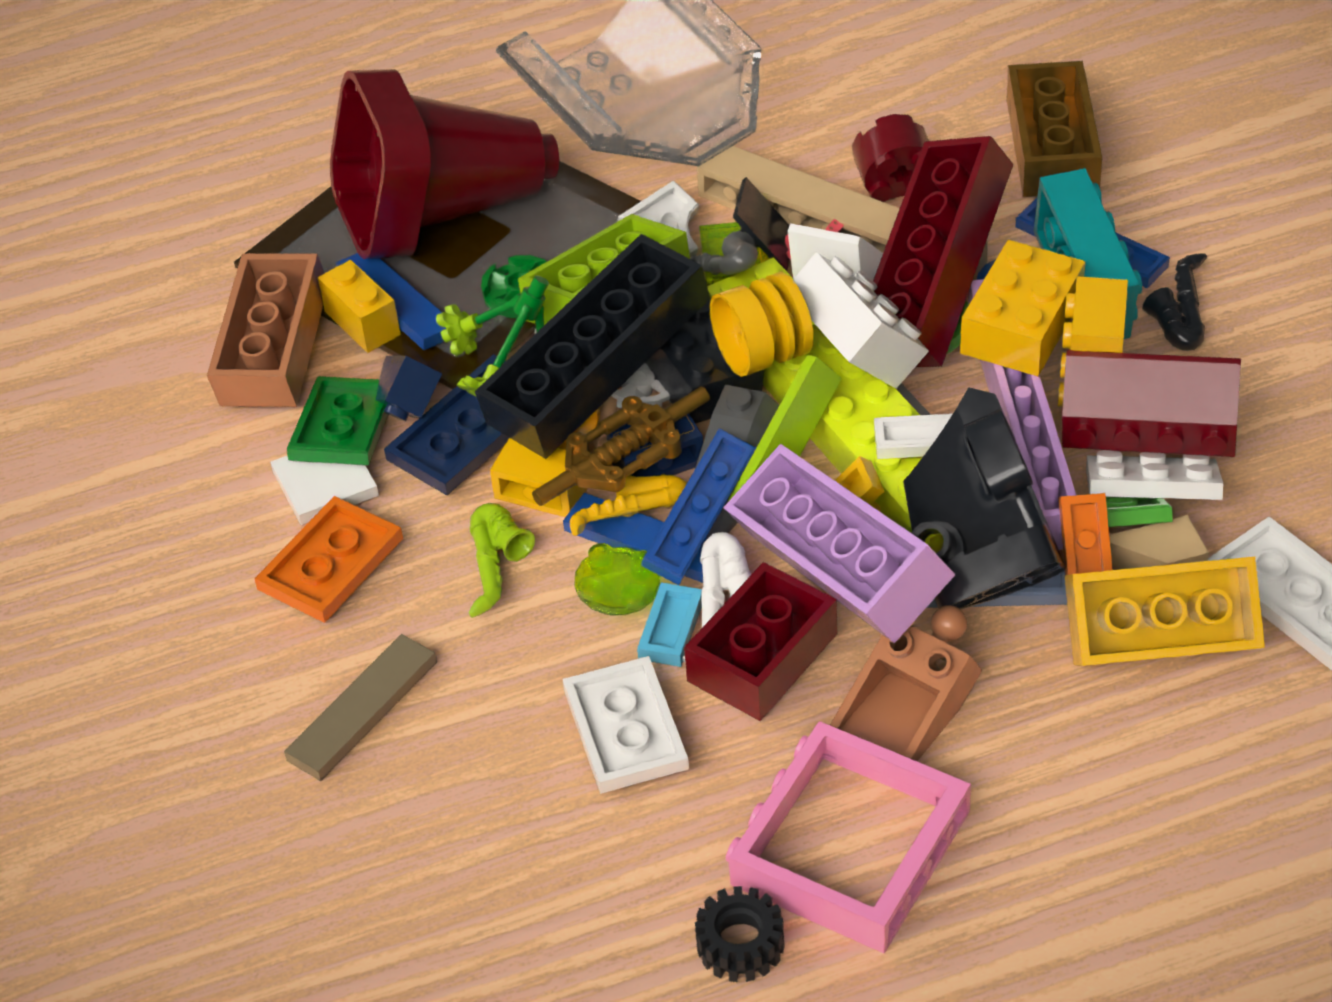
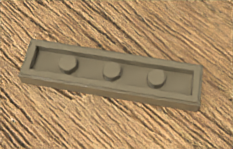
(360, 707)

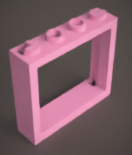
(825, 906)

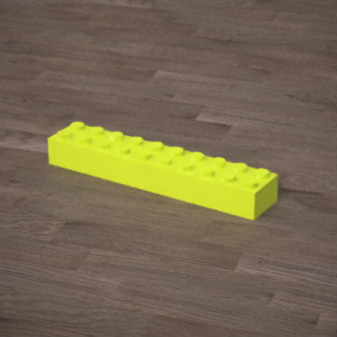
(848, 420)

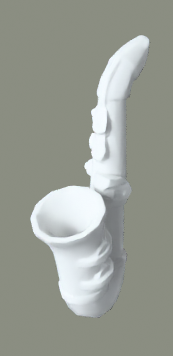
(723, 569)

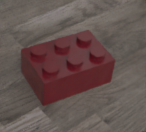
(761, 640)

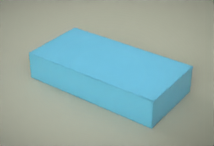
(670, 624)

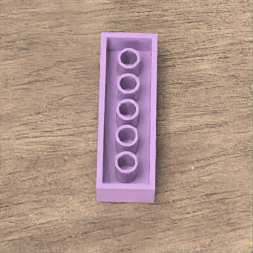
(840, 542)

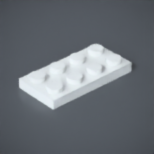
(1291, 585)

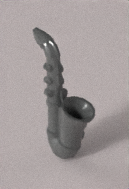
(738, 253)

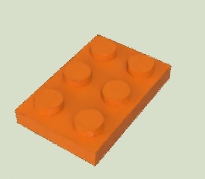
(329, 559)

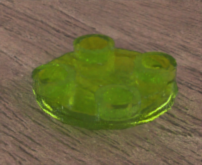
(615, 580)

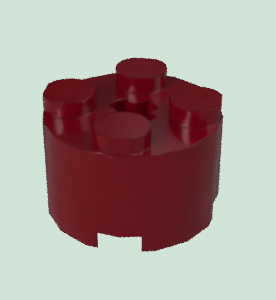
(888, 155)

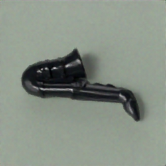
(1180, 320)

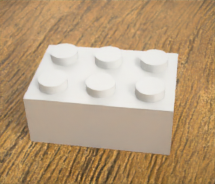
(859, 320)

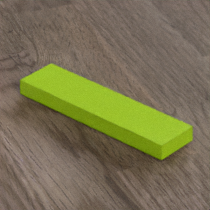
(796, 414)

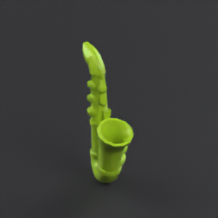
(495, 530)

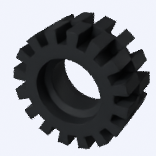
(739, 957)

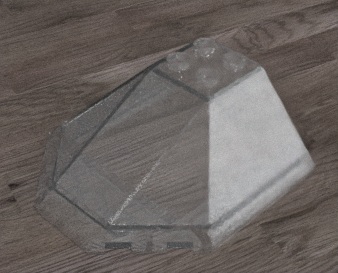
(655, 85)

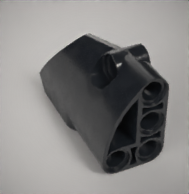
(983, 504)

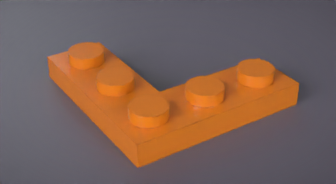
(1085, 533)

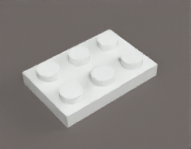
(1154, 476)
(625, 724)

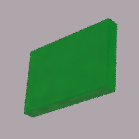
(339, 422)

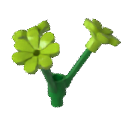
(462, 327)

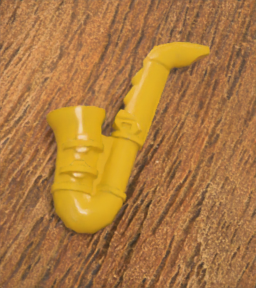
(637, 495)

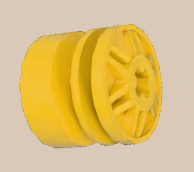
(761, 324)

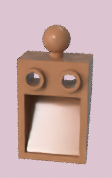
(901, 692)

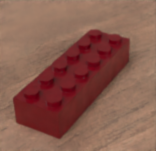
(942, 236)

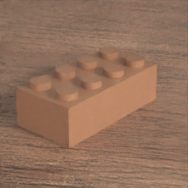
(267, 331)

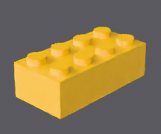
(1164, 611)

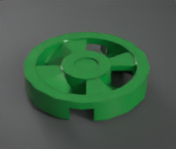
(498, 285)

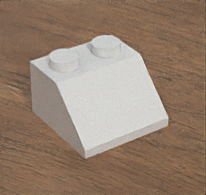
(851, 249)

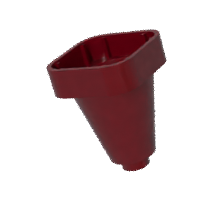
(425, 161)

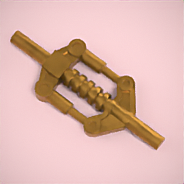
(648, 424)

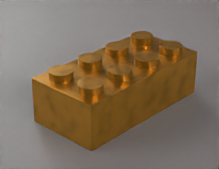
(1052, 122)

